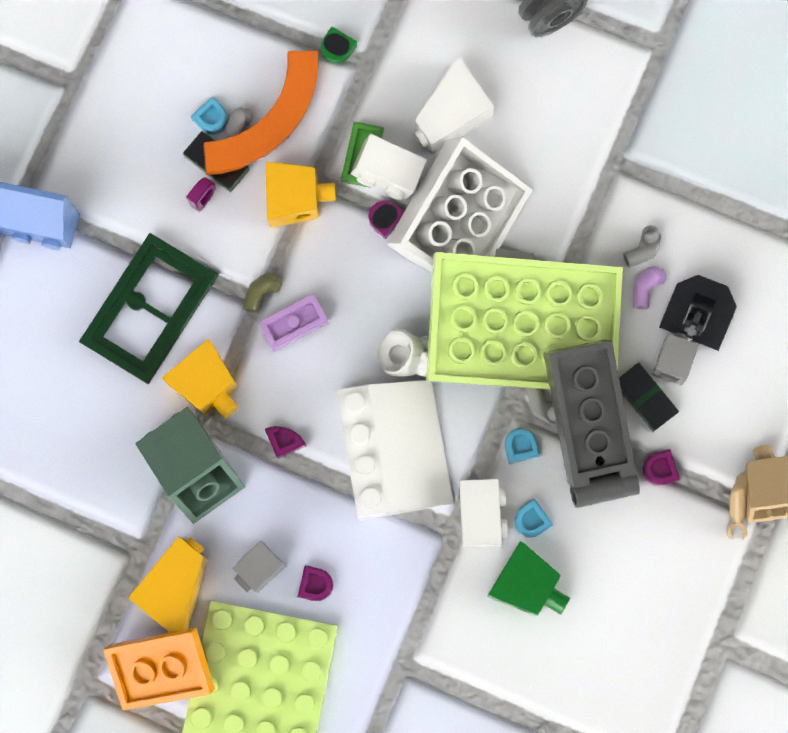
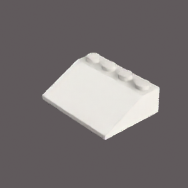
(459, 207)
(394, 448)

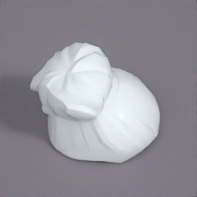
(403, 353)

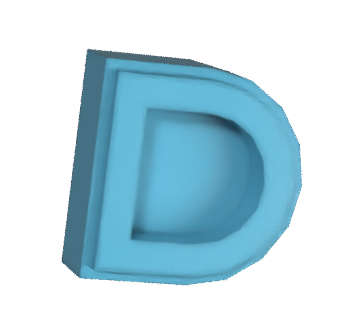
(211, 117)
(521, 446)
(531, 520)

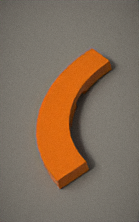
(275, 126)

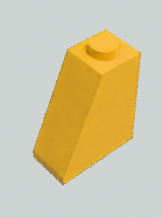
(173, 585)

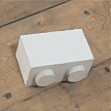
(388, 167)
(481, 513)

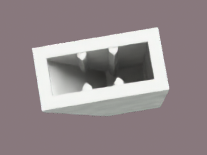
(452, 109)

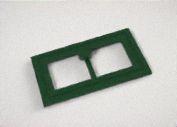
(123, 291)

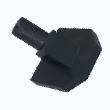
(700, 311)

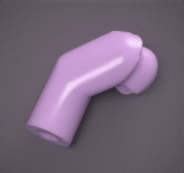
(644, 283)

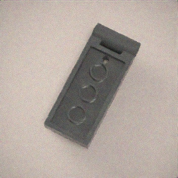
(591, 422)

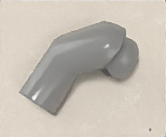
(237, 121)
(647, 247)
(540, 407)

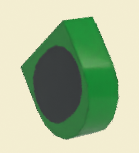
(337, 46)

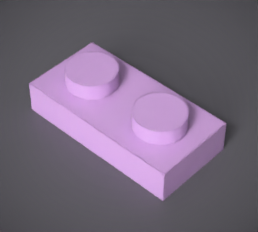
(293, 322)

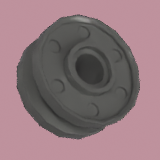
(549, 15)

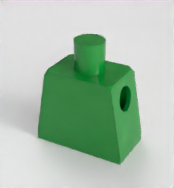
(528, 583)

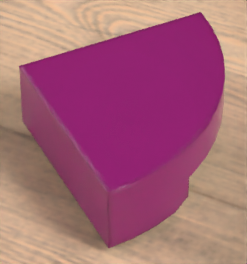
(284, 440)

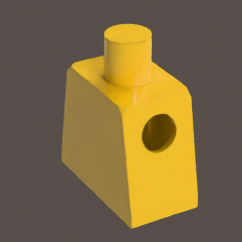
(294, 193)
(204, 381)

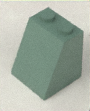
(189, 465)

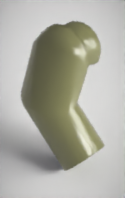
(258, 288)

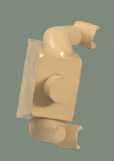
(760, 490)

